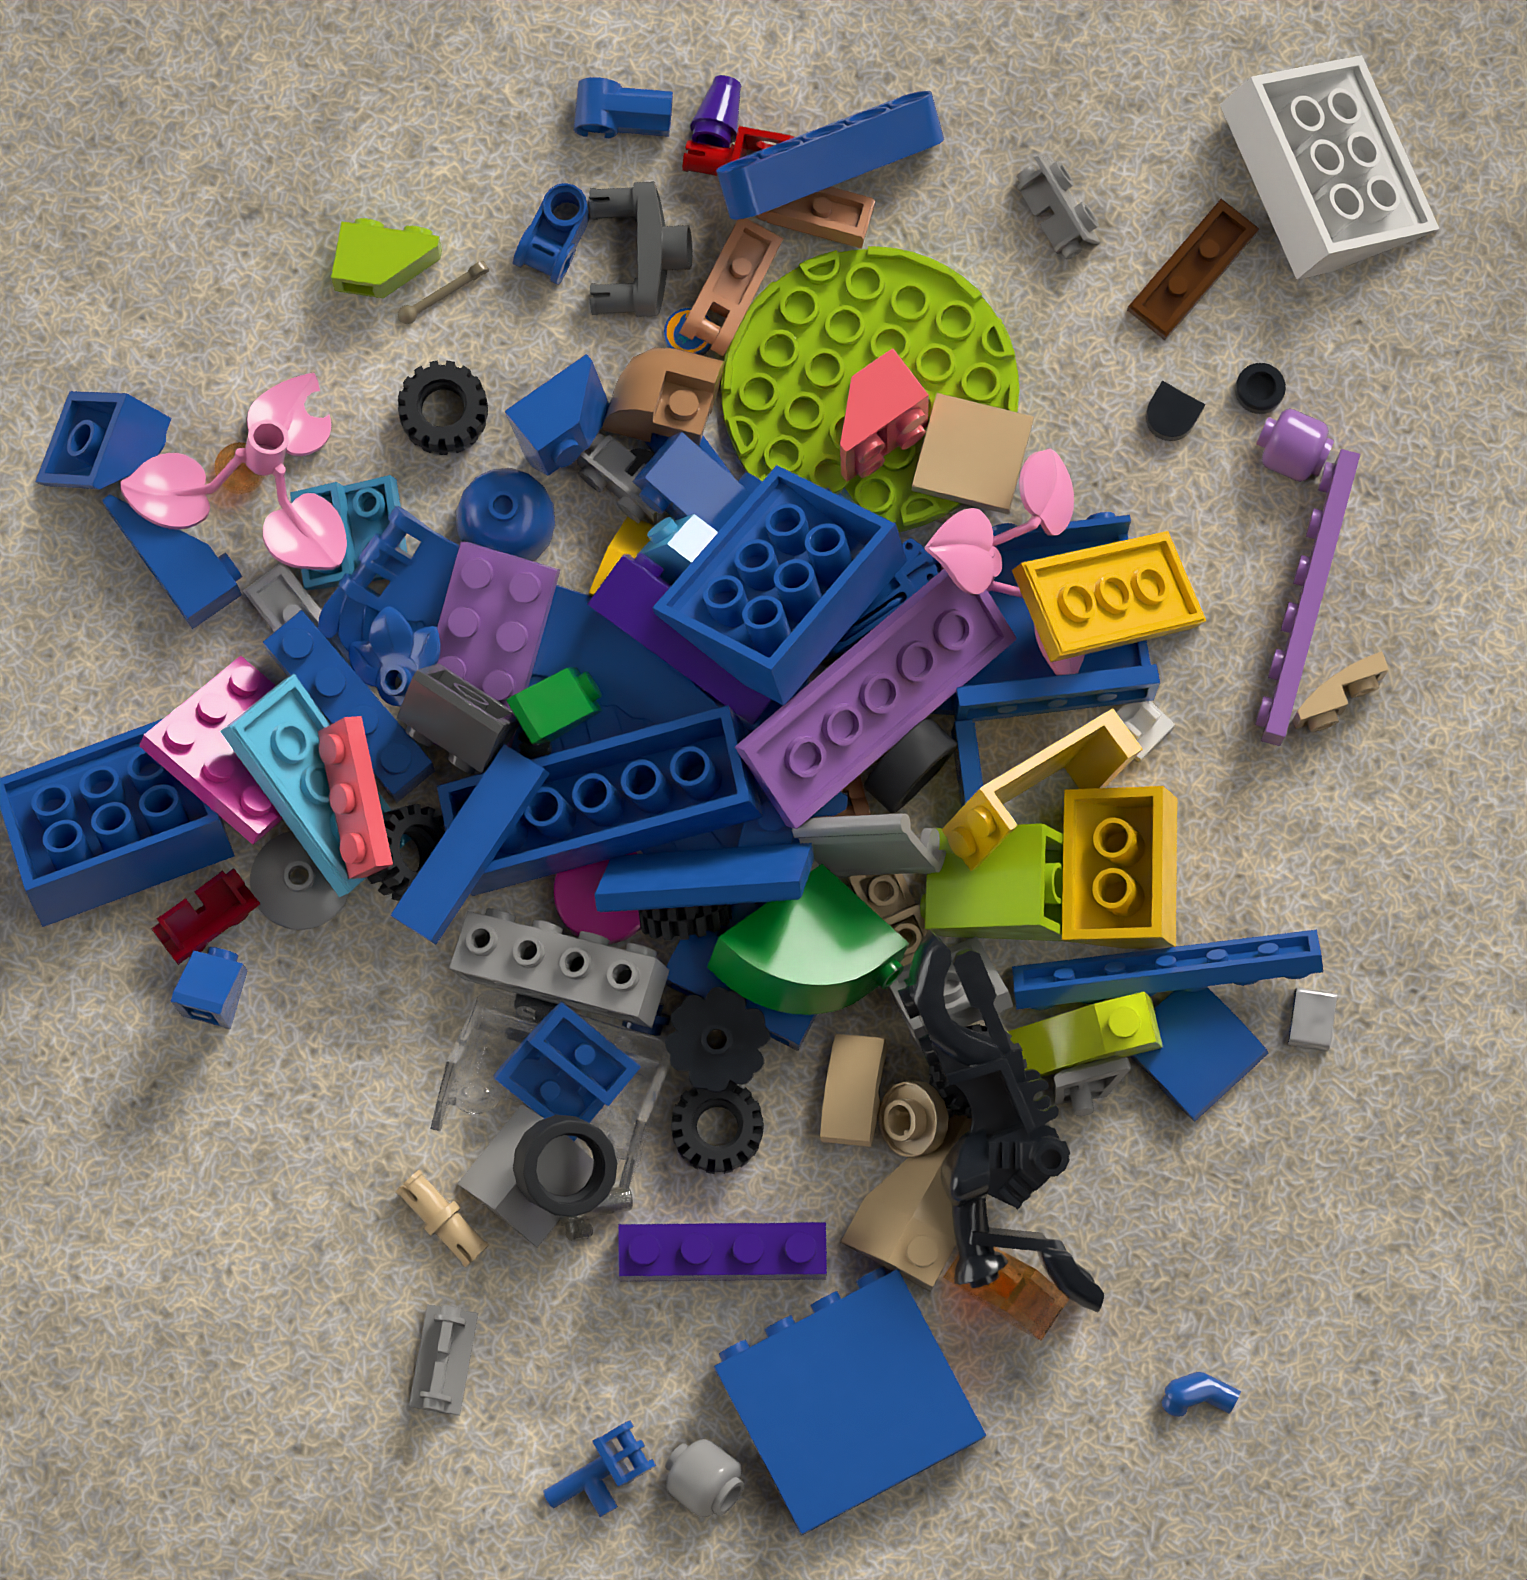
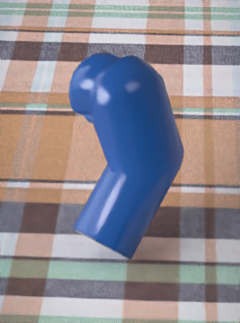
(1196, 1389)

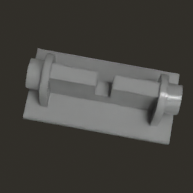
(1050, 189)
(608, 469)
(443, 1359)

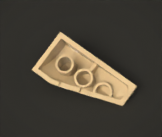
(909, 1216)

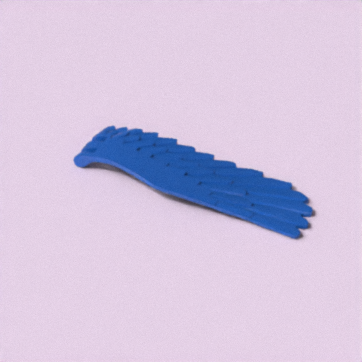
(633, 681)

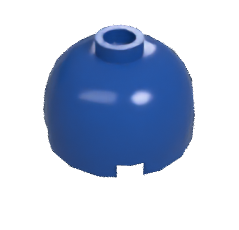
(507, 513)

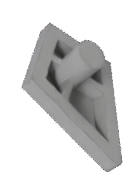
(1089, 1082)

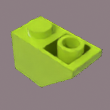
(381, 259)

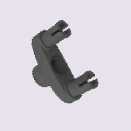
(658, 250)

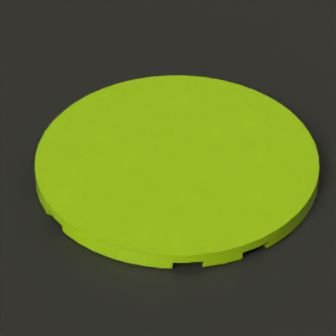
(827, 321)

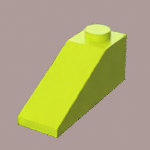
(1089, 1034)

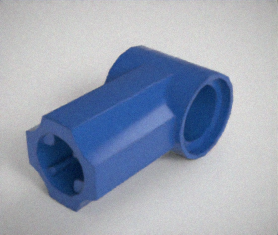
(611, 109)

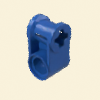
(552, 242)

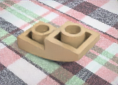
(1329, 699)
(894, 903)
(852, 1090)

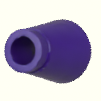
(718, 113)

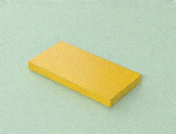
(1108, 596)

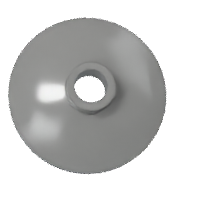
(282, 901)

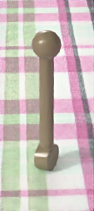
(408, 314)

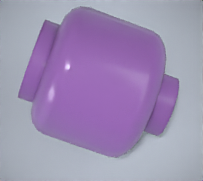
(1295, 445)

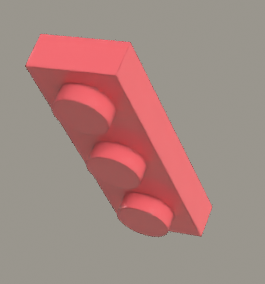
(354, 797)

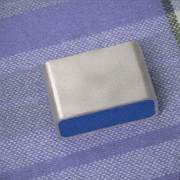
(1312, 1019)

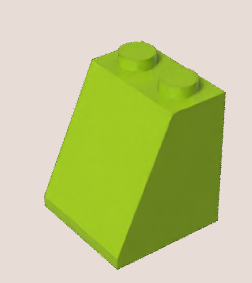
(1006, 897)

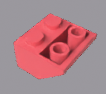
(882, 412)

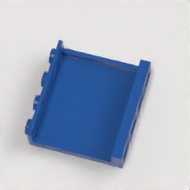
(1019, 677)
(848, 1399)

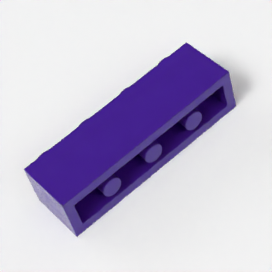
(628, 602)
(722, 1251)

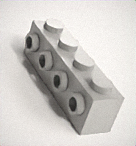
(559, 967)

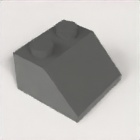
(456, 717)

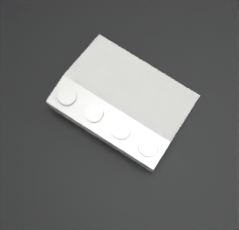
(1327, 164)

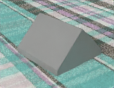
(560, 1169)

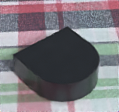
(1172, 413)

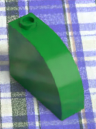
(810, 950)

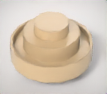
(913, 1118)

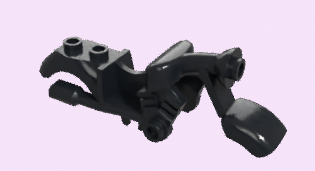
(1009, 1139)

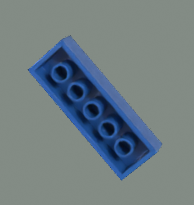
(622, 797)

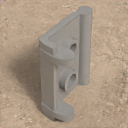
(871, 845)

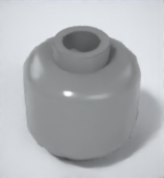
(704, 1478)

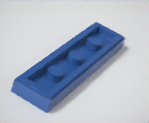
(469, 844)

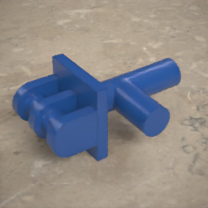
(609, 1463)

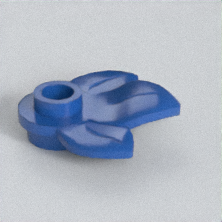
(393, 650)

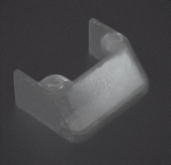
(500, 1025)

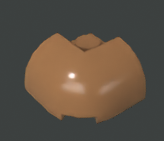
(664, 395)

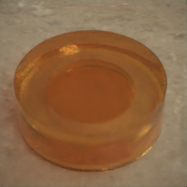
(242, 479)

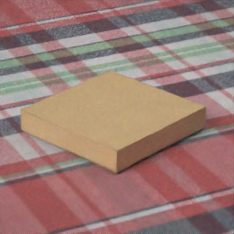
(972, 453)

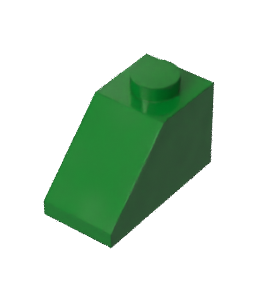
(556, 704)

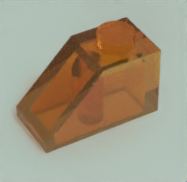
(1018, 1296)

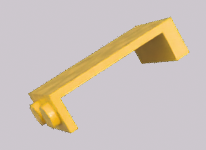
(1089, 755)

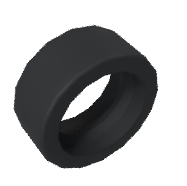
(910, 765)
(597, 1186)

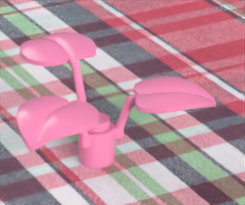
(302, 534)
(967, 542)

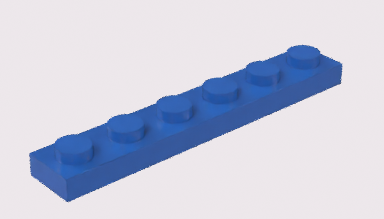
(1167, 969)

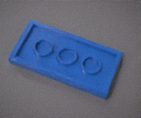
(705, 877)

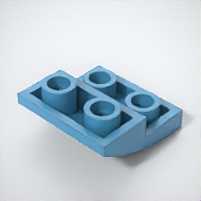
(364, 513)

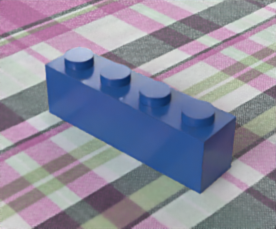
(341, 693)

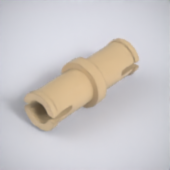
(442, 1218)

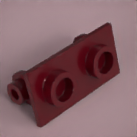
(225, 904)

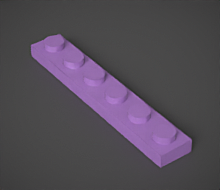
(1301, 617)

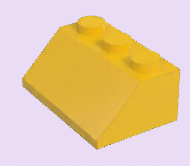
(1120, 867)

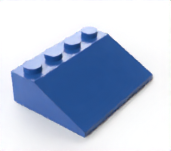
(782, 582)
(104, 827)

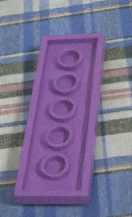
(873, 696)

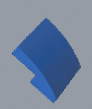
(1201, 1052)
(566, 1068)

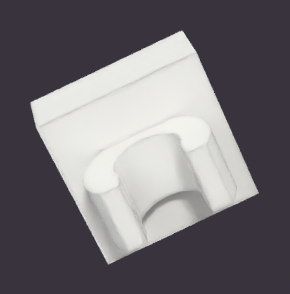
(1146, 724)

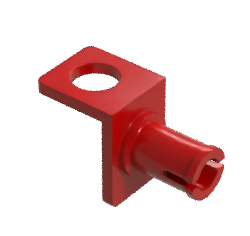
(708, 158)

